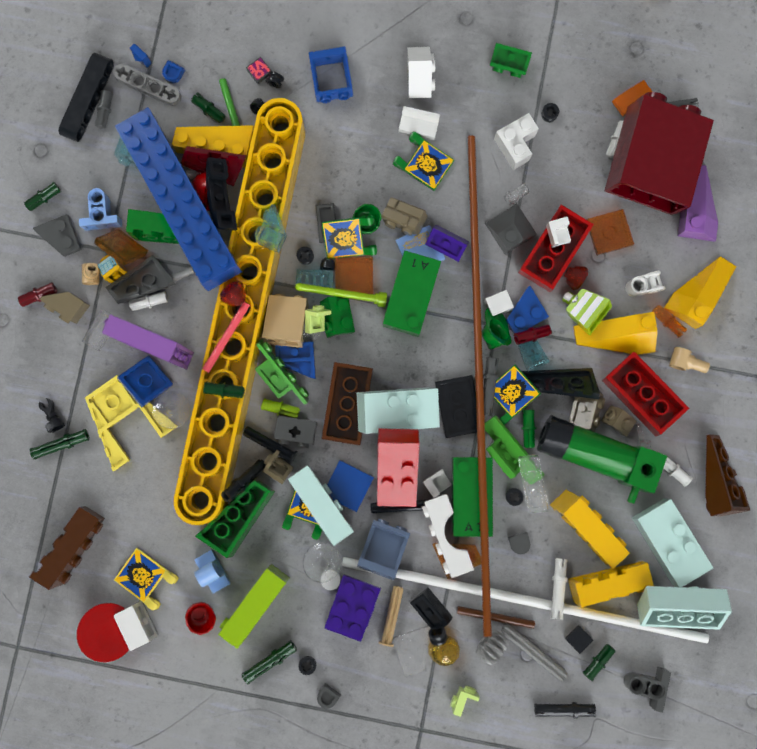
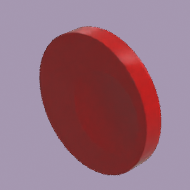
(100, 635)

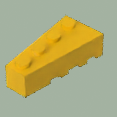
(591, 528)
(610, 583)

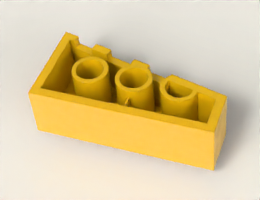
(218, 138)

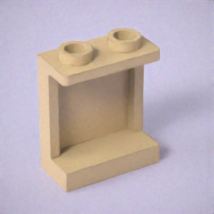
(285, 320)

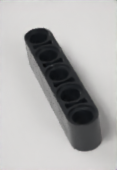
(86, 97)

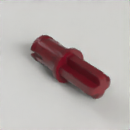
(36, 294)
(532, 334)

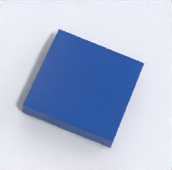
(145, 381)
(349, 485)

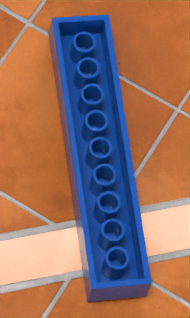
(178, 199)

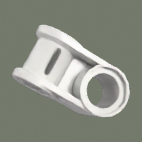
(647, 283)

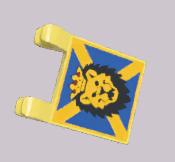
(141, 577)

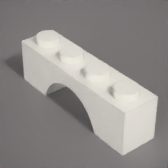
(456, 560)

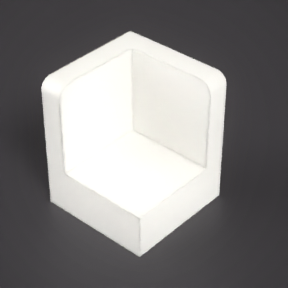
(558, 231)
(499, 303)
(437, 483)

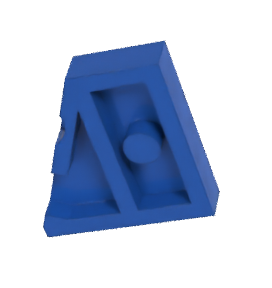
(526, 312)
(298, 359)

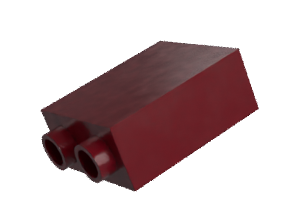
(659, 154)

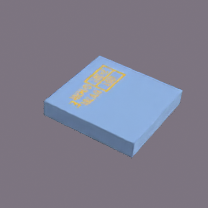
(417, 245)

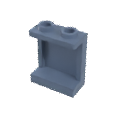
(383, 549)

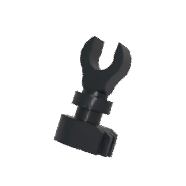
(54, 423)

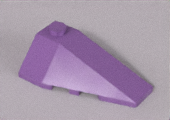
(701, 218)

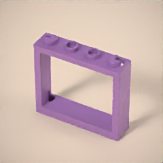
(147, 341)

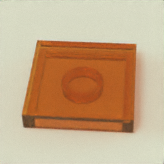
(610, 232)
(121, 247)
(354, 274)

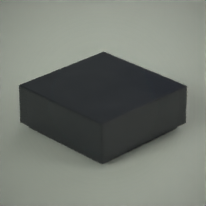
(579, 639)

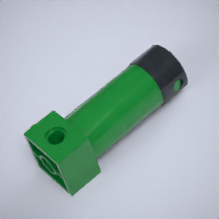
(603, 455)

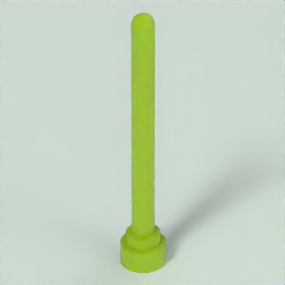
(379, 298)

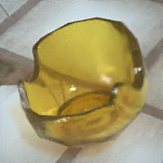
(445, 654)

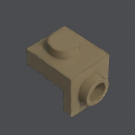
(619, 420)
(277, 467)

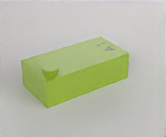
(253, 606)

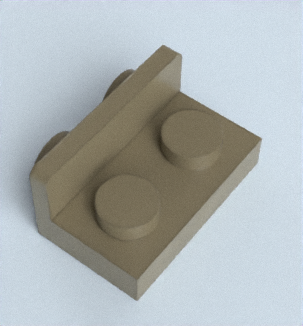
(586, 412)

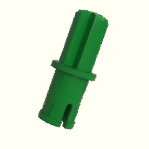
(528, 428)

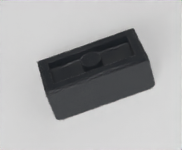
(431, 609)

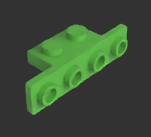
(276, 376)
(504, 448)

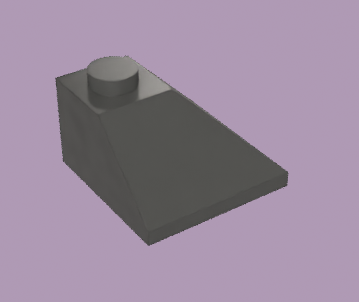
(510, 229)

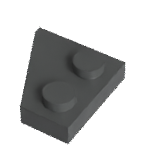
(60, 235)

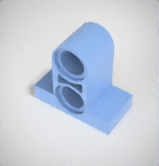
(97, 208)
(211, 572)

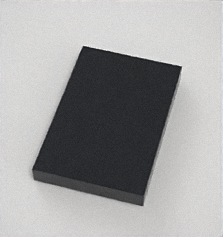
(457, 406)

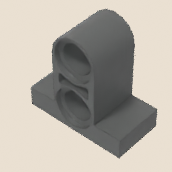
(646, 682)

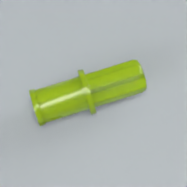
(280, 408)

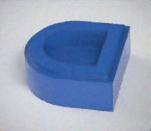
(172, 72)

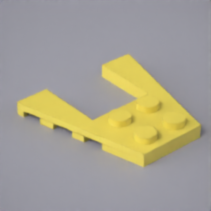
(109, 406)

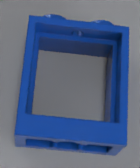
(327, 57)

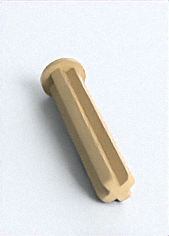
(392, 615)

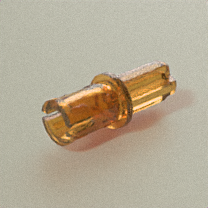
(669, 321)

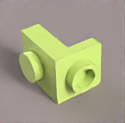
(315, 319)
(458, 701)

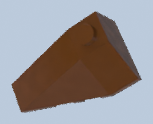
(721, 488)

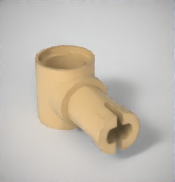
(90, 274)
(683, 360)

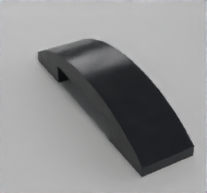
(218, 195)

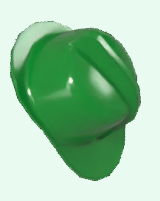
(495, 330)

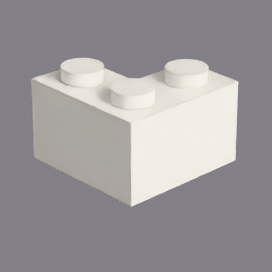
(420, 68)
(512, 140)

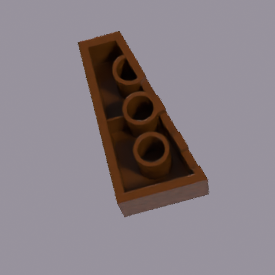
(68, 549)

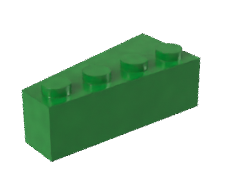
(149, 227)
(236, 519)

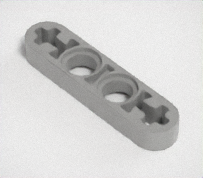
(146, 86)

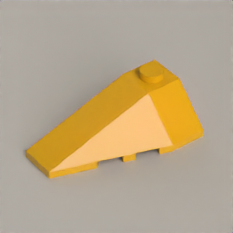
(700, 294)
(622, 334)

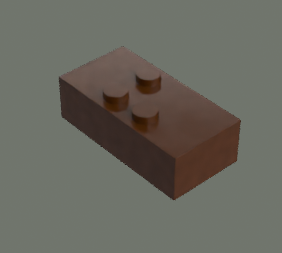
(341, 410)

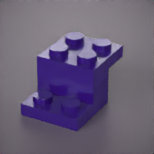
(352, 608)

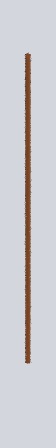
(487, 631)

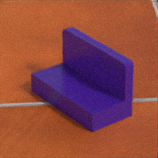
(447, 243)

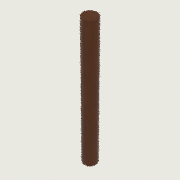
(496, 617)

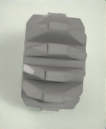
(492, 648)

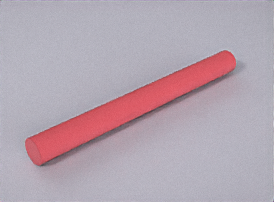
(225, 337)

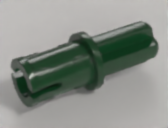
(208, 108)
(42, 196)
(223, 390)
(599, 662)

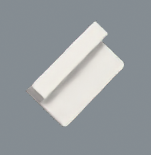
(419, 121)
(135, 626)

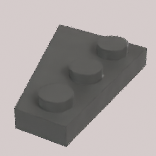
(139, 281)

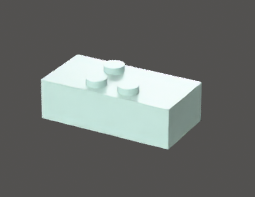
(398, 409)
(321, 505)
(672, 542)
(683, 607)

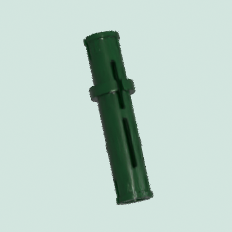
(67, 441)
(276, 657)

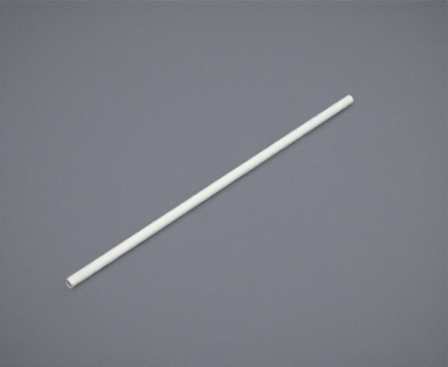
(538, 602)

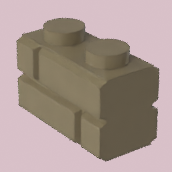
(404, 217)

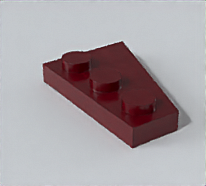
(196, 160)

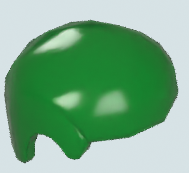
(368, 209)

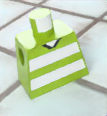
(587, 309)

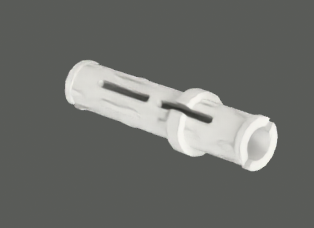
(559, 588)

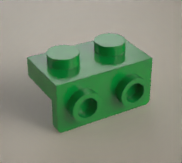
(510, 59)
(340, 320)

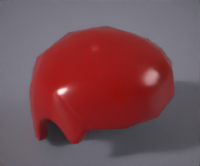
(200, 618)

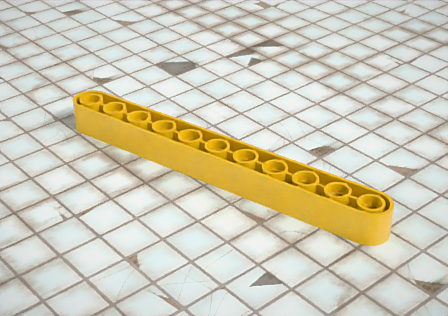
(201, 438)

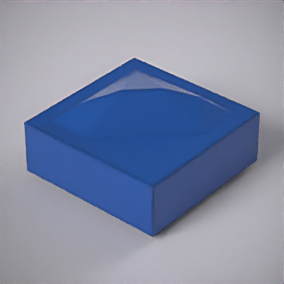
(140, 55)

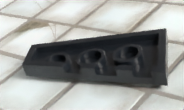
(565, 382)

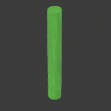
(229, 102)

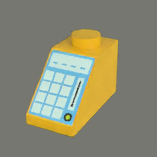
(111, 269)

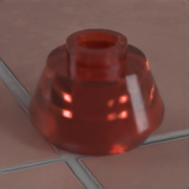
(576, 276)
(233, 294)

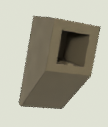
(67, 305)

